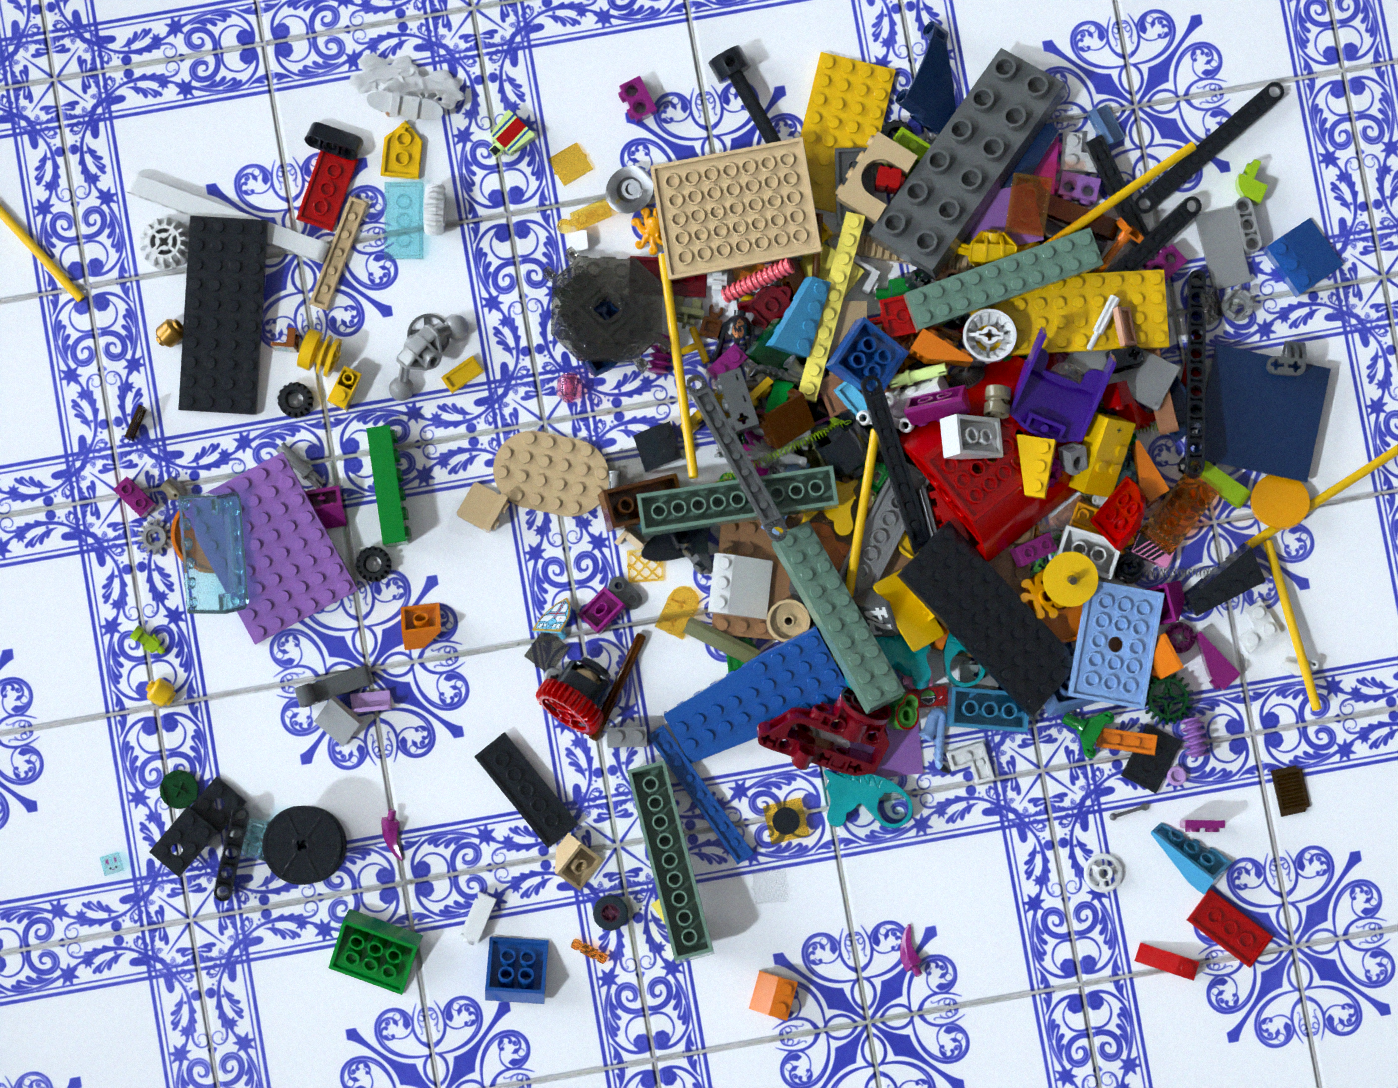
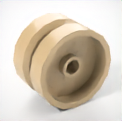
(779, 612)

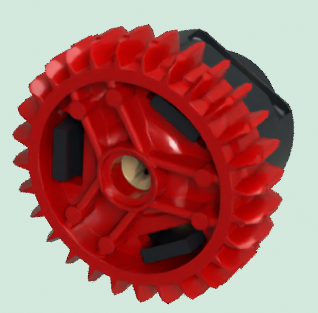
(577, 695)

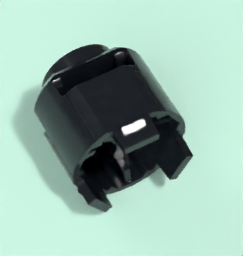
(844, 447)

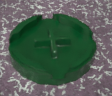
(179, 789)

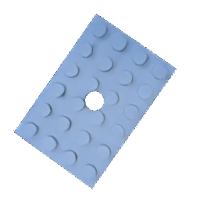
(1124, 674)

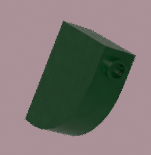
(766, 355)

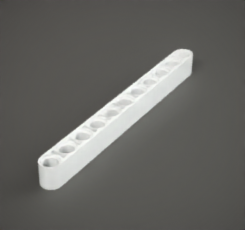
(197, 206)

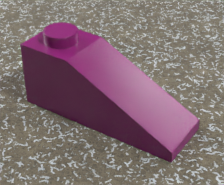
(1217, 667)

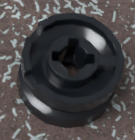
(1133, 575)

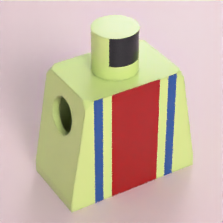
(510, 135)

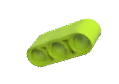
(1228, 488)

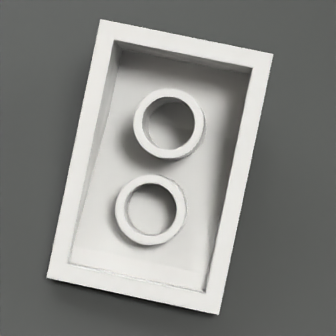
(971, 437)

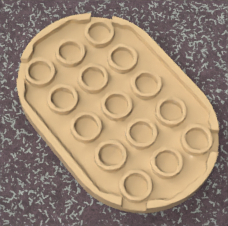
(550, 473)

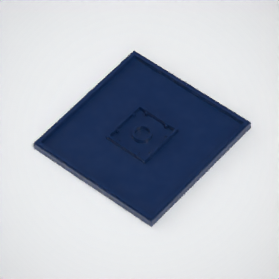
(1261, 417)

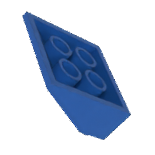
(1302, 257)
(866, 352)
(516, 970)

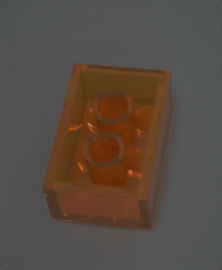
(1028, 205)

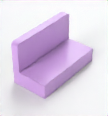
(371, 701)

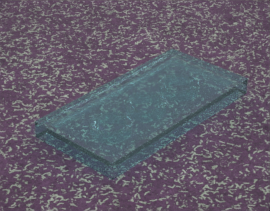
(403, 220)

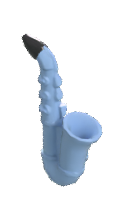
(935, 726)

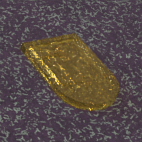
(678, 609)

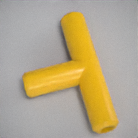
(697, 345)

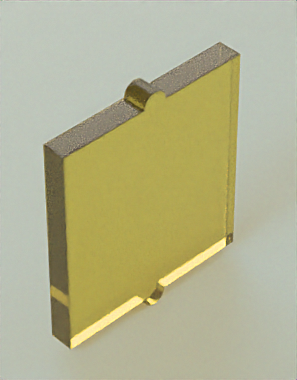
(570, 164)

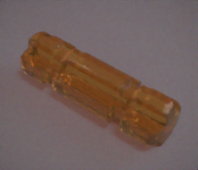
(589, 951)

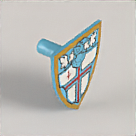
(555, 619)

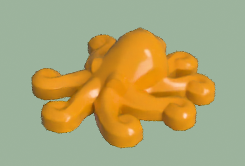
(650, 232)
(1039, 597)

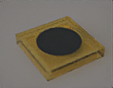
(786, 821)

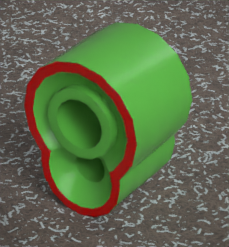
(904, 712)

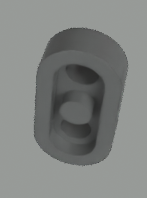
(625, 592)

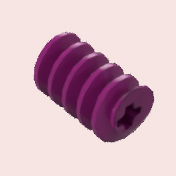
(660, 360)

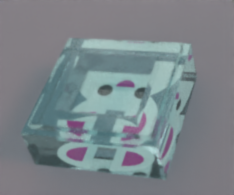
(111, 863)

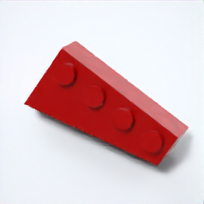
(944, 513)

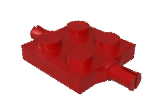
(895, 317)

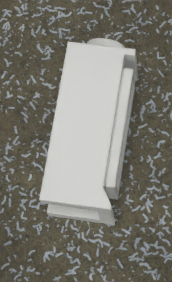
(477, 918)

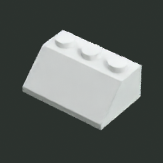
(1091, 545)

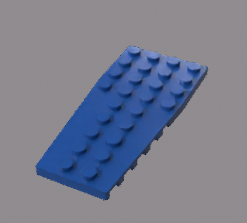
(779, 679)

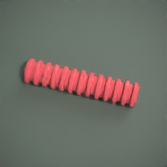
(757, 280)

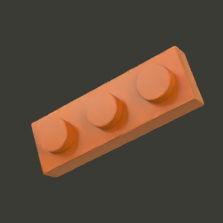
(1127, 741)

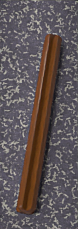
(620, 682)

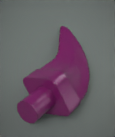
(389, 830)
(908, 955)

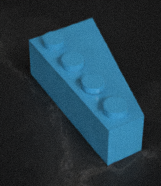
(801, 319)

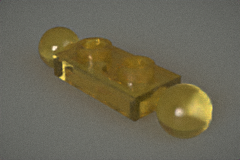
(586, 216)

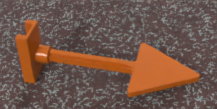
(1123, 238)

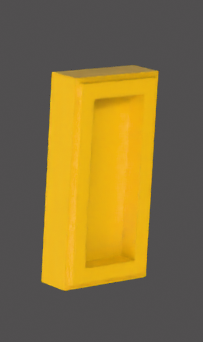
(462, 374)

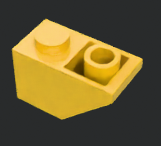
(345, 388)

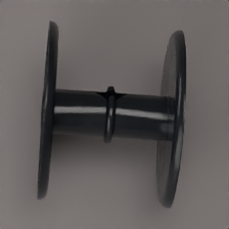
(285, 849)

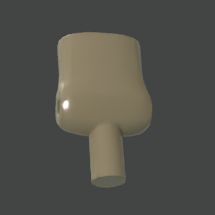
(173, 489)

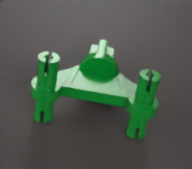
(1089, 729)

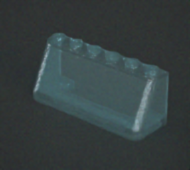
(213, 553)

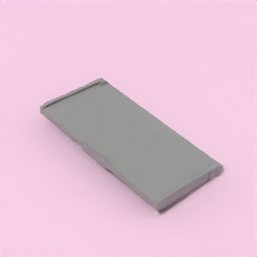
(1147, 383)

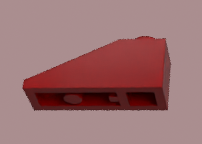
(1166, 961)

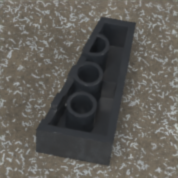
(1231, 578)

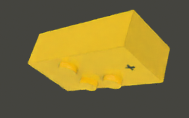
(1106, 448)

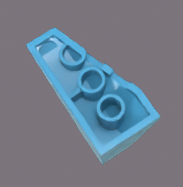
(1196, 863)

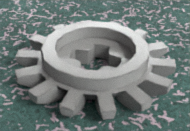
(152, 529)

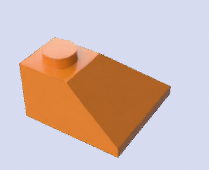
(420, 625)
(1165, 658)

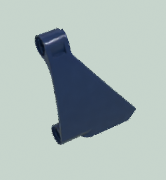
(931, 93)

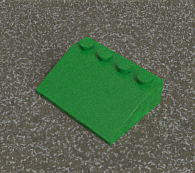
(375, 951)

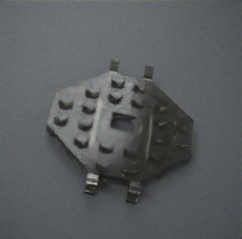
(587, 285)

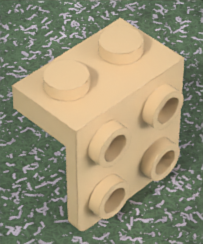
(483, 507)

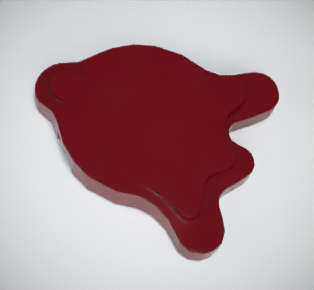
(767, 304)

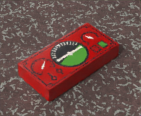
(931, 696)

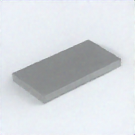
(1222, 248)

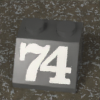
(876, 613)

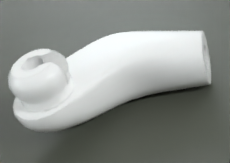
(1294, 668)

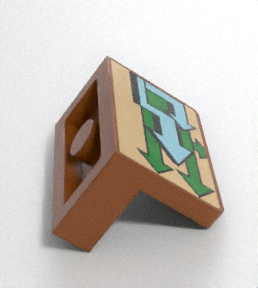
(291, 344)

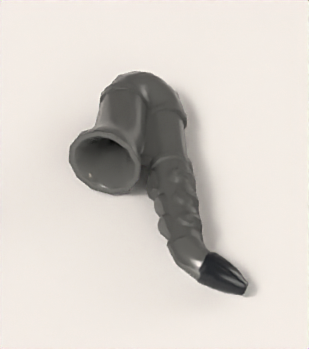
(793, 375)

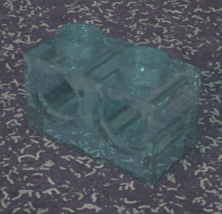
(253, 839)

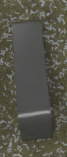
(334, 686)

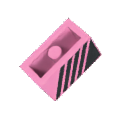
(1150, 552)

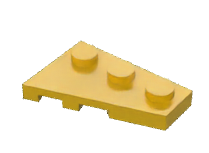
(1036, 464)

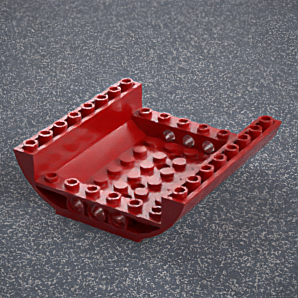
(995, 500)

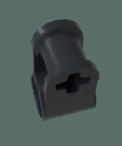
(1125, 358)

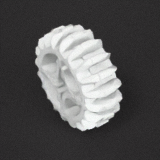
(435, 209)

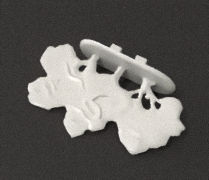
(401, 80)

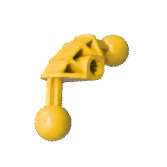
(991, 246)

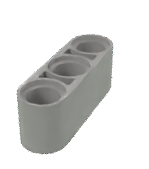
(1247, 216)

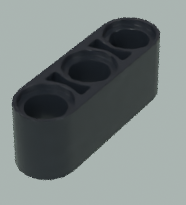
(334, 141)

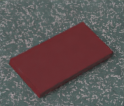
(686, 287)

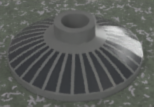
(967, 376)

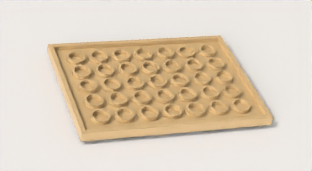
(736, 208)

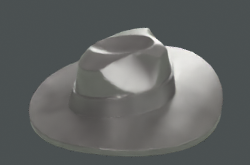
(633, 185)

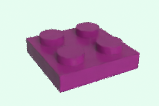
(1195, 825)

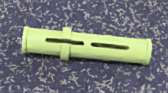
(910, 377)

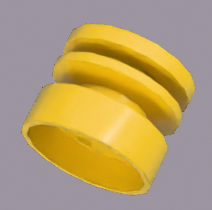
(317, 352)

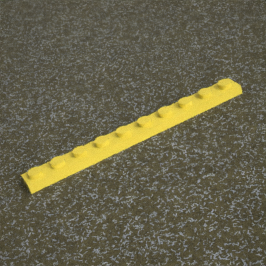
(827, 325)

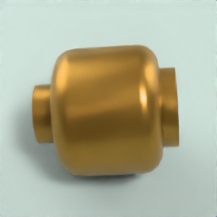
(169, 333)

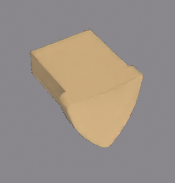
(633, 537)

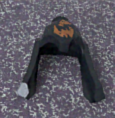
(738, 328)

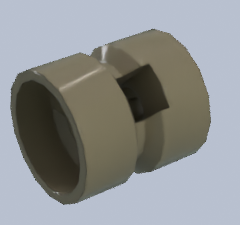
(997, 401)

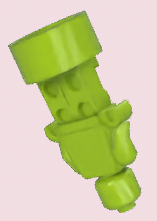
(151, 642)

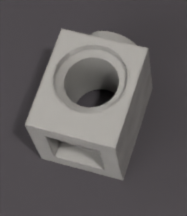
(1073, 458)

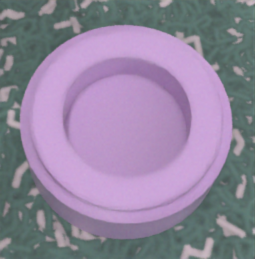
(1176, 776)

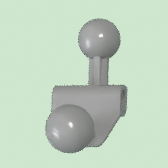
(424, 353)

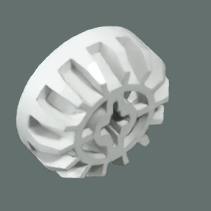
(154, 256)
(1006, 336)

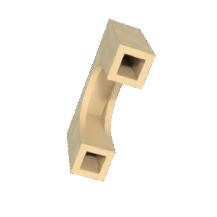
(880, 150)

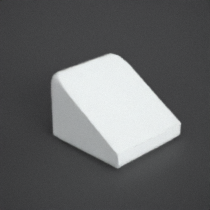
(578, 240)

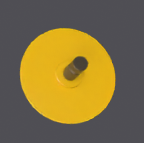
(1070, 579)

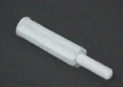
(1103, 320)

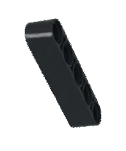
(231, 862)

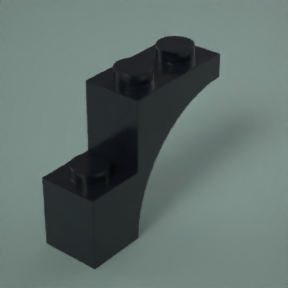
(696, 549)

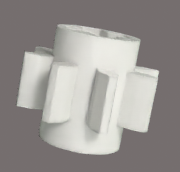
(717, 280)

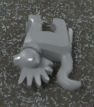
(791, 458)

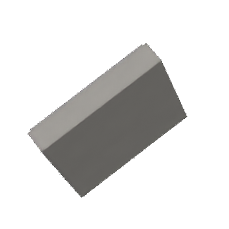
(338, 721)

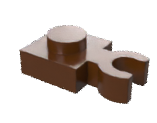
(711, 325)

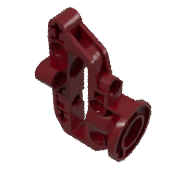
(852, 725)

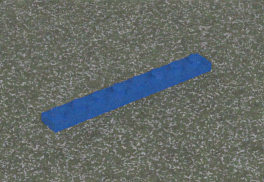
(700, 794)

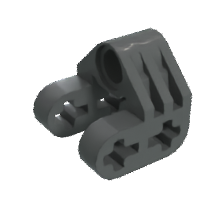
(1291, 353)

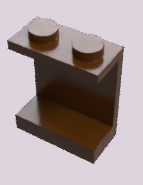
(786, 420)

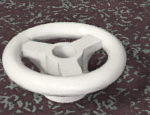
(1102, 882)

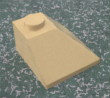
(575, 861)

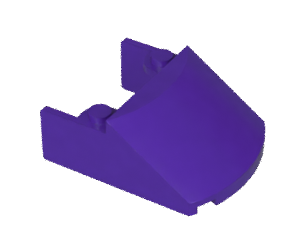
(1053, 403)

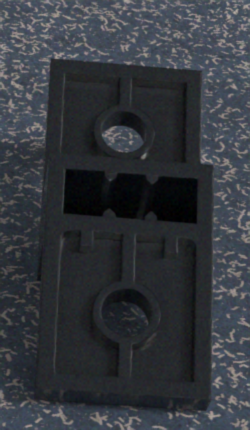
(197, 827)

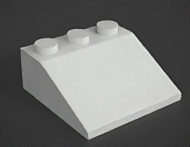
(740, 586)

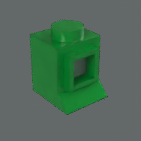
(879, 477)

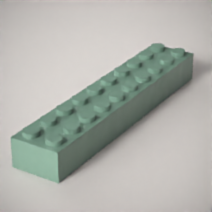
(1003, 280)
(727, 504)
(838, 618)
(670, 862)

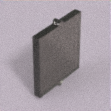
(628, 463)
(546, 651)

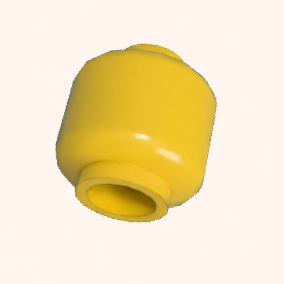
(160, 692)

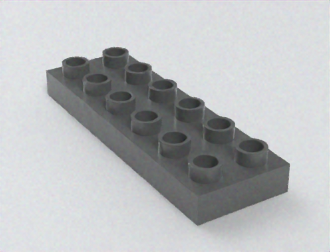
(968, 162)

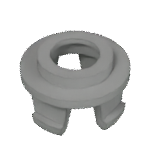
(1242, 295)

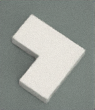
(976, 758)

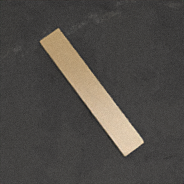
(338, 253)

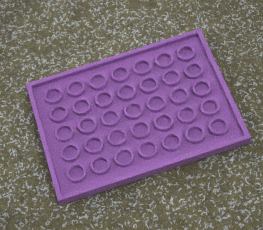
(287, 550)

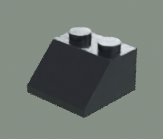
(657, 447)

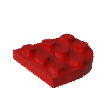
(1121, 514)

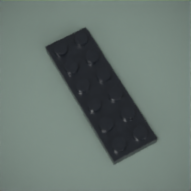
(526, 790)

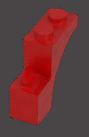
(1121, 400)

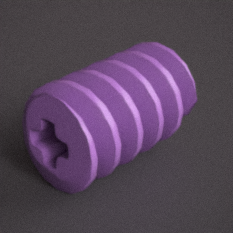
(1195, 737)

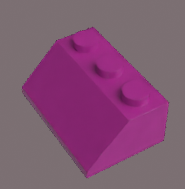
(937, 405)

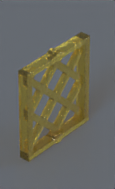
(645, 579)

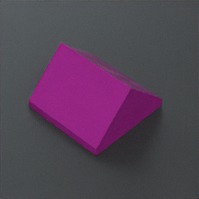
(602, 610)

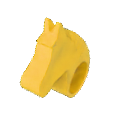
(839, 516)

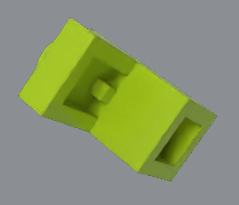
(1249, 187)

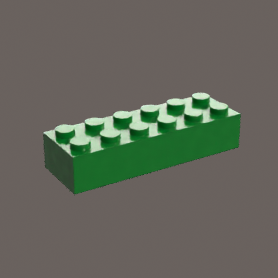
(388, 487)

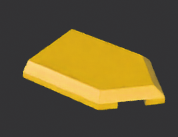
(402, 153)

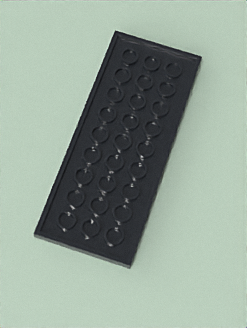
(223, 315)
(988, 618)

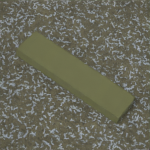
(720, 640)

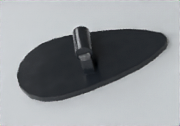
(665, 546)

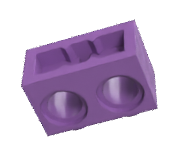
(1078, 182)

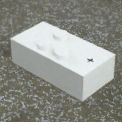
(918, 388)

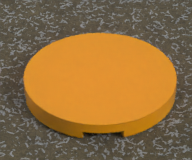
(1279, 502)

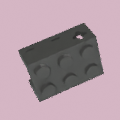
(736, 401)

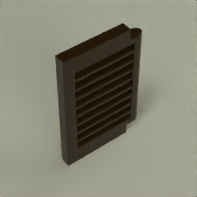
(1290, 790)

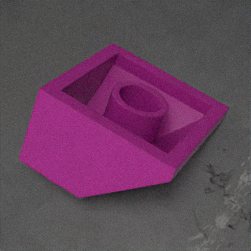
(1172, 602)

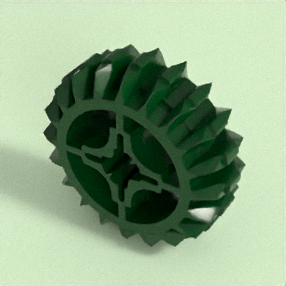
(1167, 707)

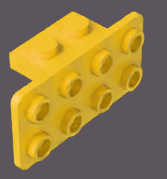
(911, 615)

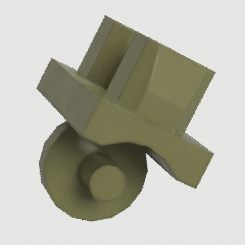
(695, 312)

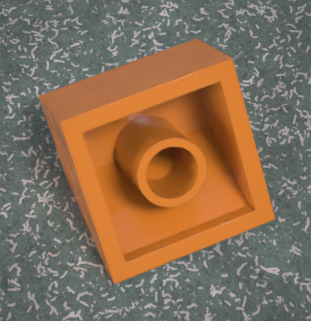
(773, 995)

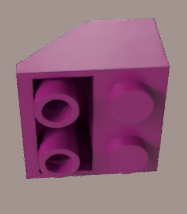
(329, 506)

